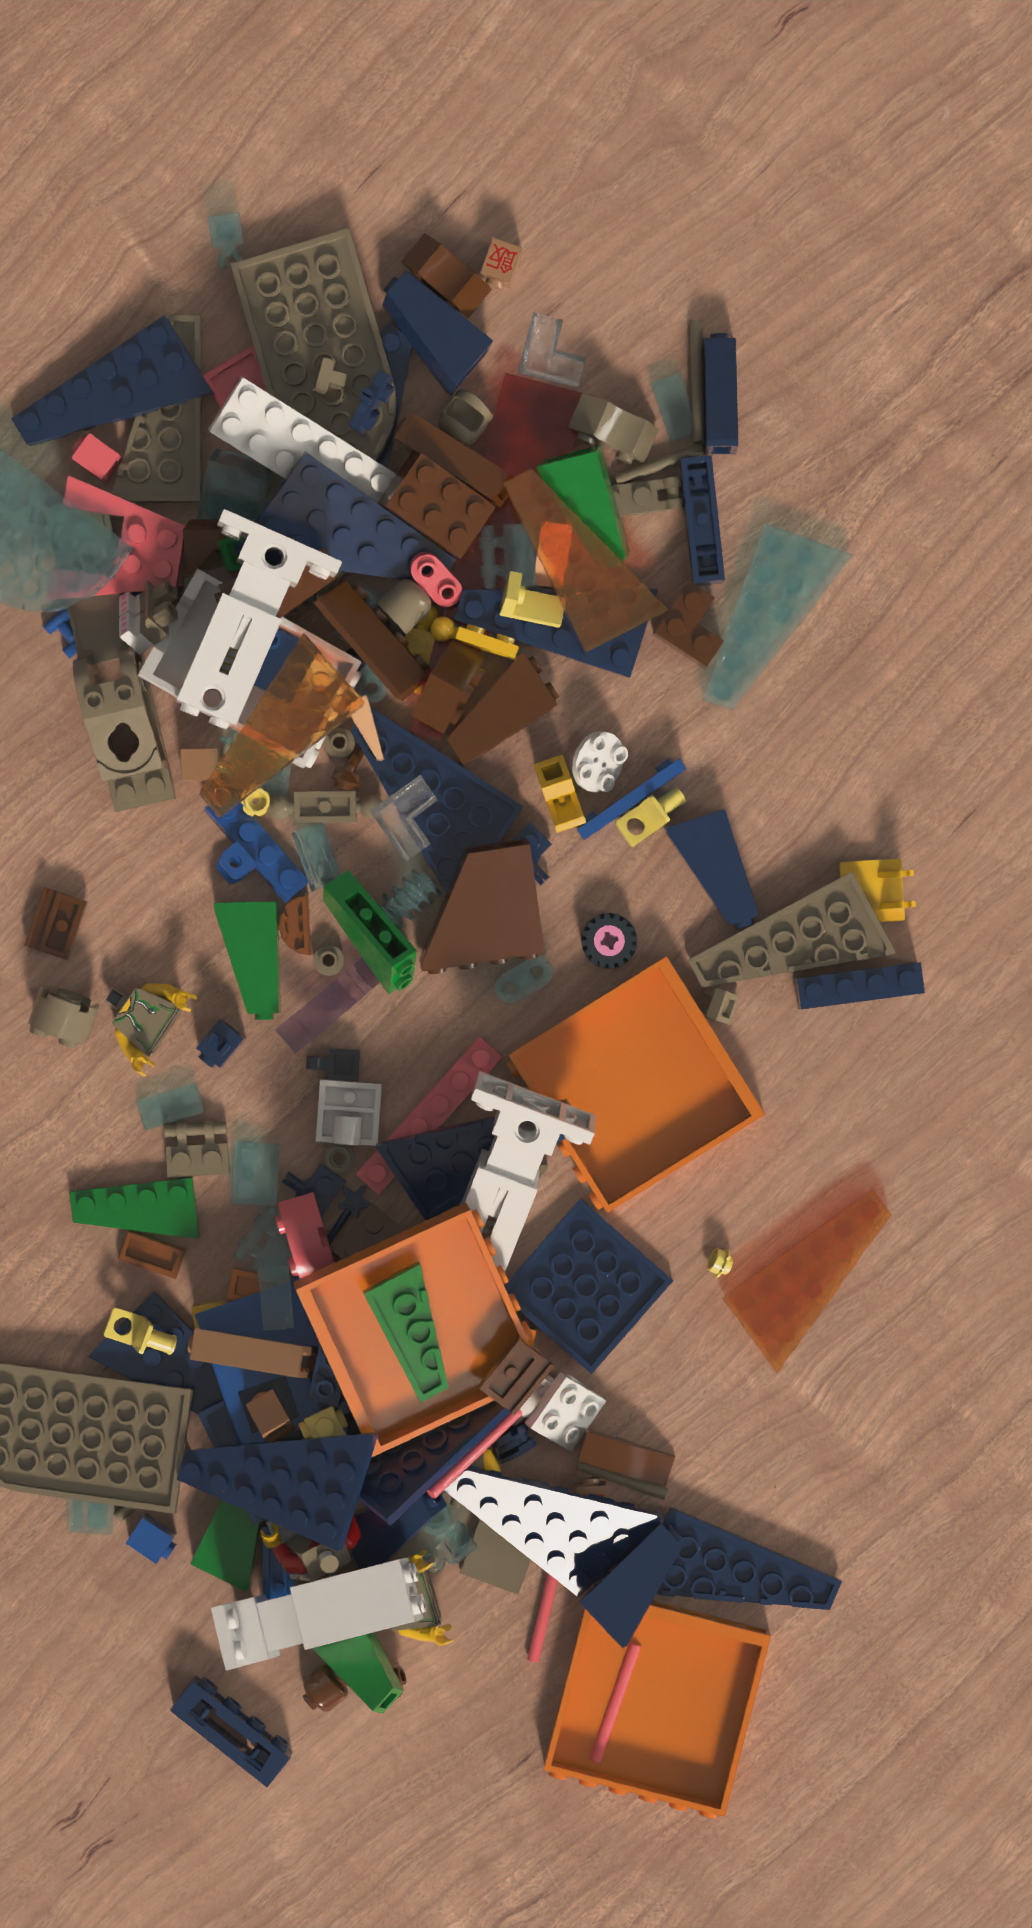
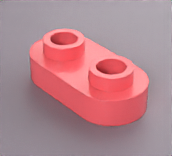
(436, 580)

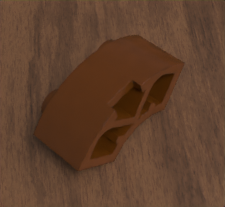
(446, 275)

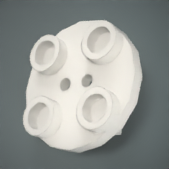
(590, 772)

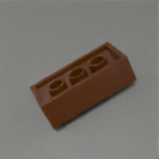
(373, 640)

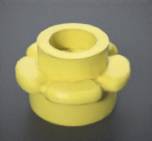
(261, 807)
(719, 1262)

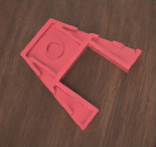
(154, 539)

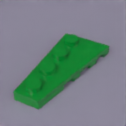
(149, 1207)

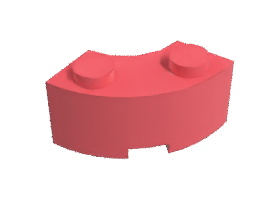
(305, 1234)

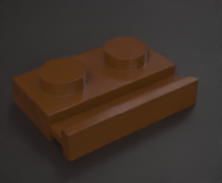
(56, 923)
(515, 1375)

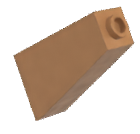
(253, 1353)

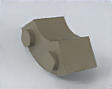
(613, 428)

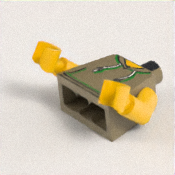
(146, 1019)
(427, 1628)

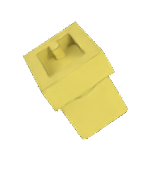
(528, 604)

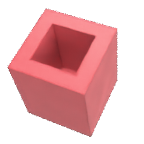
(95, 457)

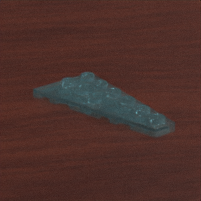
(776, 595)

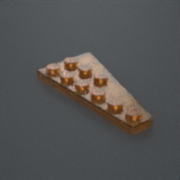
(588, 578)
(291, 717)
(793, 1289)

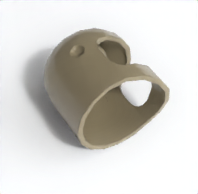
(465, 417)
(405, 605)

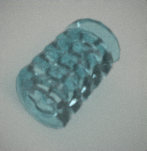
(409, 897)

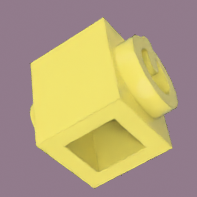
(324, 1423)

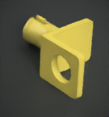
(652, 814)
(140, 1334)

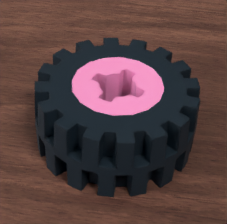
(609, 940)

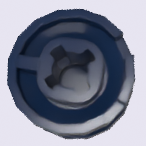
(513, 1443)

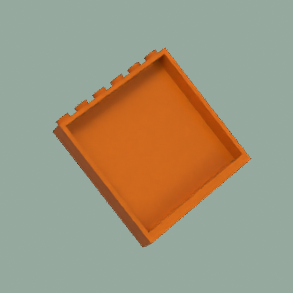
(648, 1075)
(469, 1311)
(679, 1715)

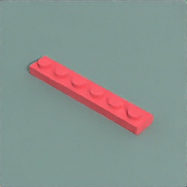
(434, 1107)

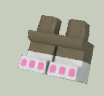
(147, 615)

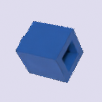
(152, 1539)

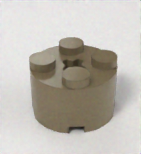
(63, 1016)

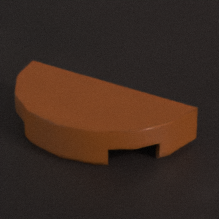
(295, 925)

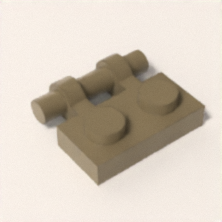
(197, 1159)

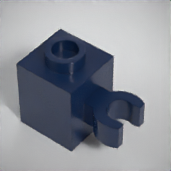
(219, 1044)

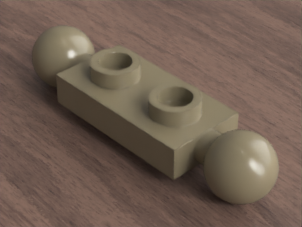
(323, 806)

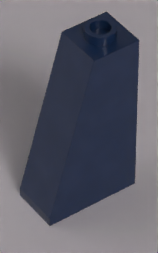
(436, 331)
(720, 395)
(715, 862)
(382, 1541)
(629, 1588)

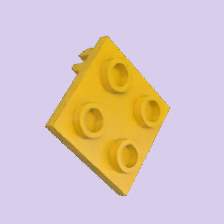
(881, 885)

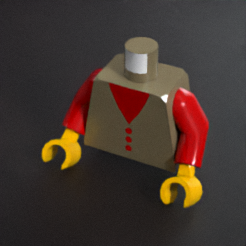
(308, 1557)

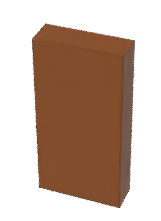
(152, 1254)

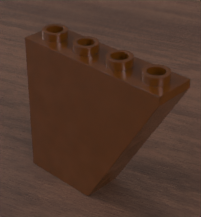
(487, 910)

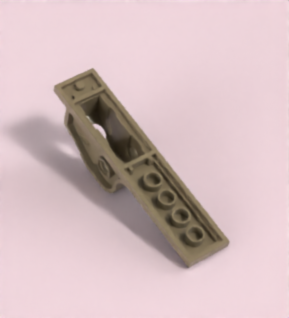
(127, 700)

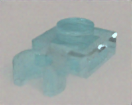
(226, 233)
(452, 1547)

